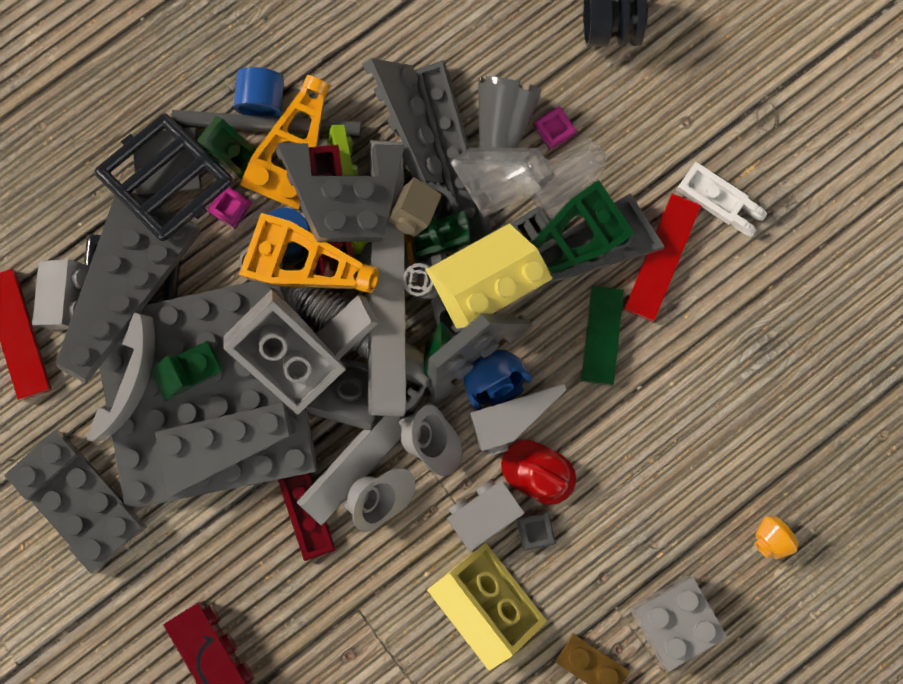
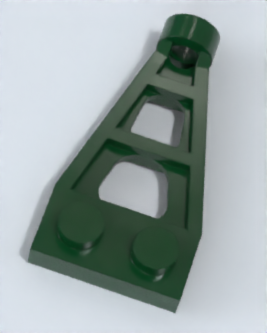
(601, 216)

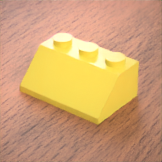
(488, 275)
(487, 606)

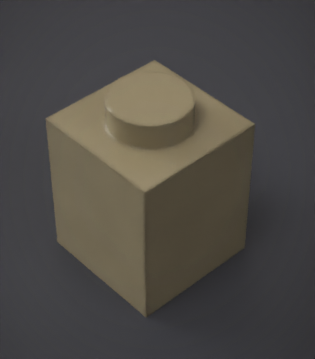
(414, 207)

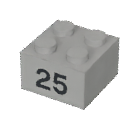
(678, 622)

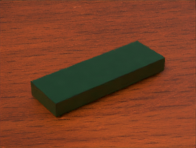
(602, 336)

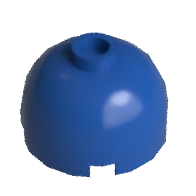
(495, 379)

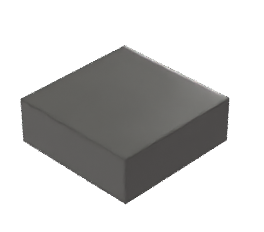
(536, 531)

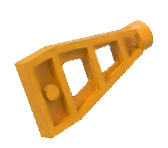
(261, 173)
(268, 249)

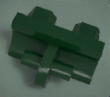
(443, 235)

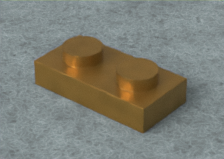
(589, 663)

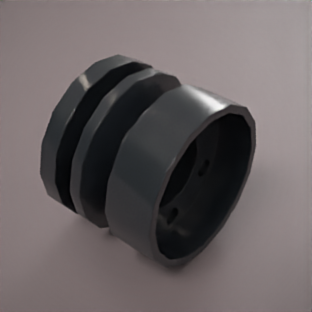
(616, 16)

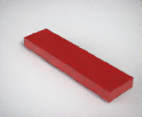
(660, 265)
(20, 341)

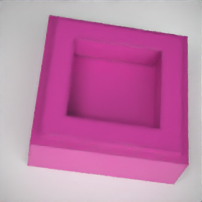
(554, 128)
(229, 207)

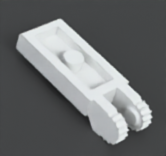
(720, 198)

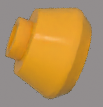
(775, 538)

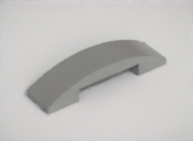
(142, 339)

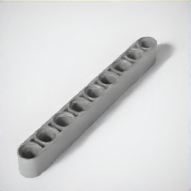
(387, 302)

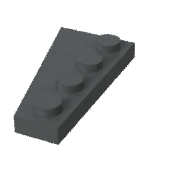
(408, 118)
(641, 243)
(210, 446)

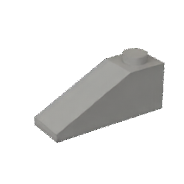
(505, 422)

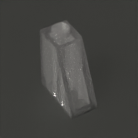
(572, 173)
(501, 175)

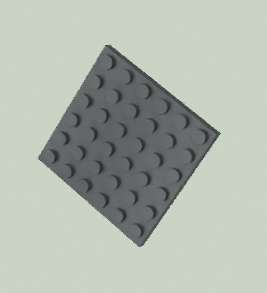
(179, 327)

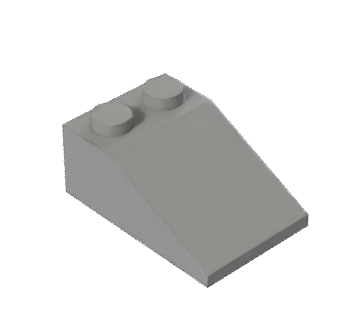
(283, 352)

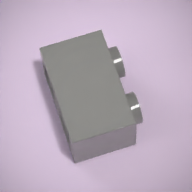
(57, 292)
(484, 515)

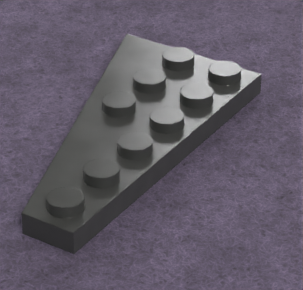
(119, 282)

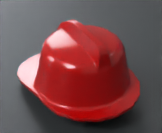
(538, 472)

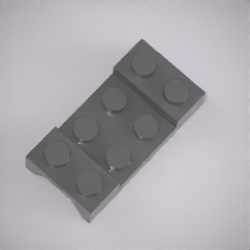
(75, 500)

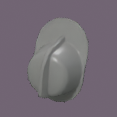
(432, 440)
(379, 499)

